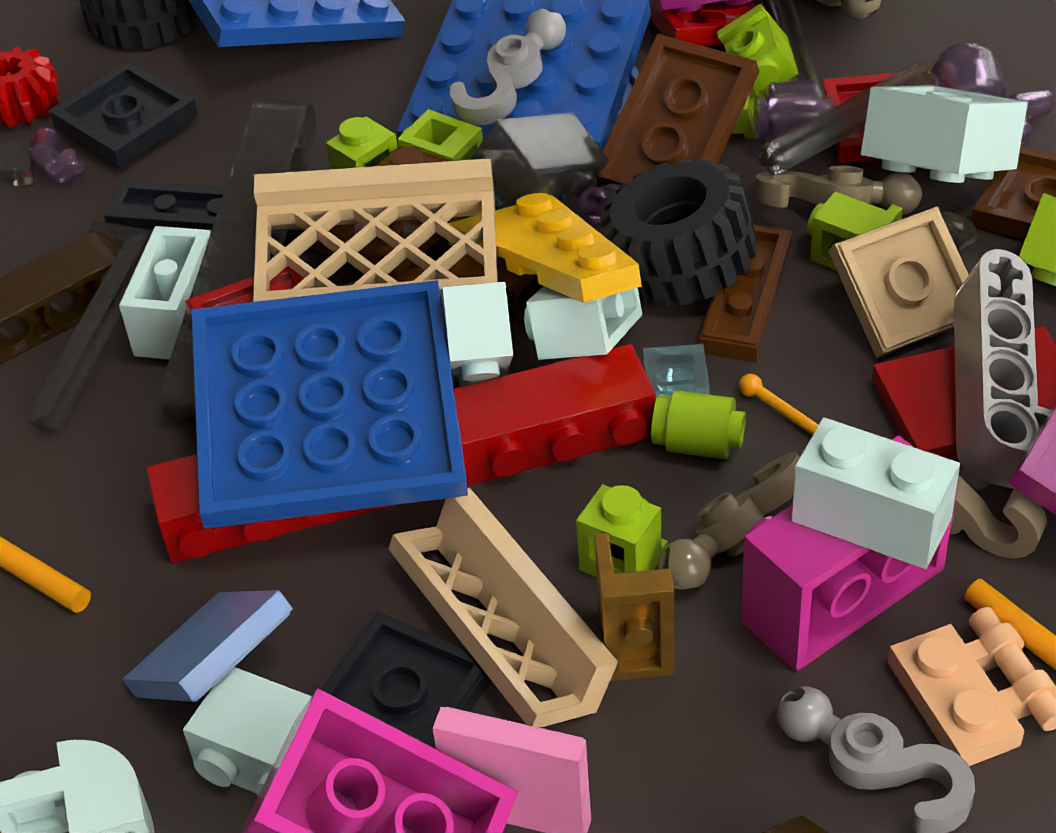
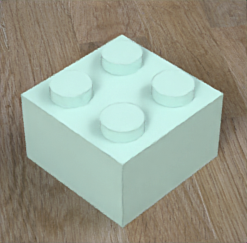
(943, 131)

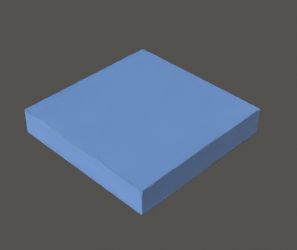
(208, 645)

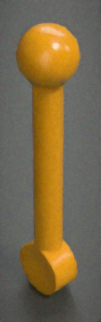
(751, 385)

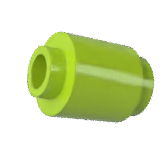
(698, 424)

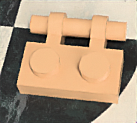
(957, 696)

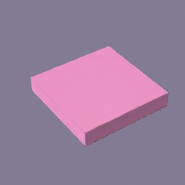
(538, 763)

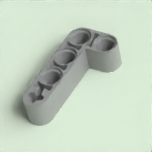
(995, 368)

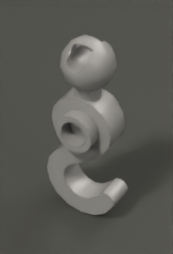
(512, 65)
(870, 756)

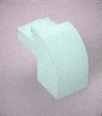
(85, 794)

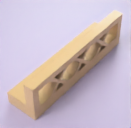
(520, 608)

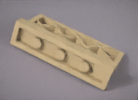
(375, 200)

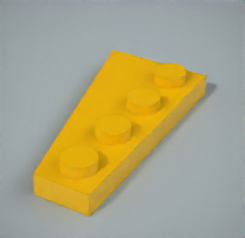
(559, 247)

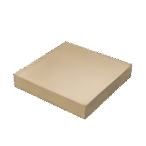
(902, 280)

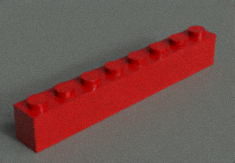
(503, 429)

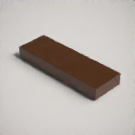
(741, 313)

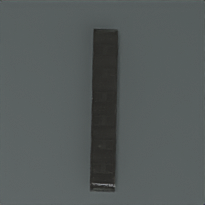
(274, 141)

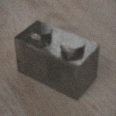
(541, 156)

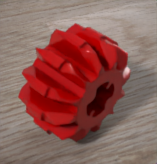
(26, 86)

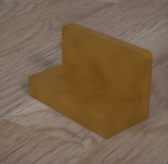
(635, 617)

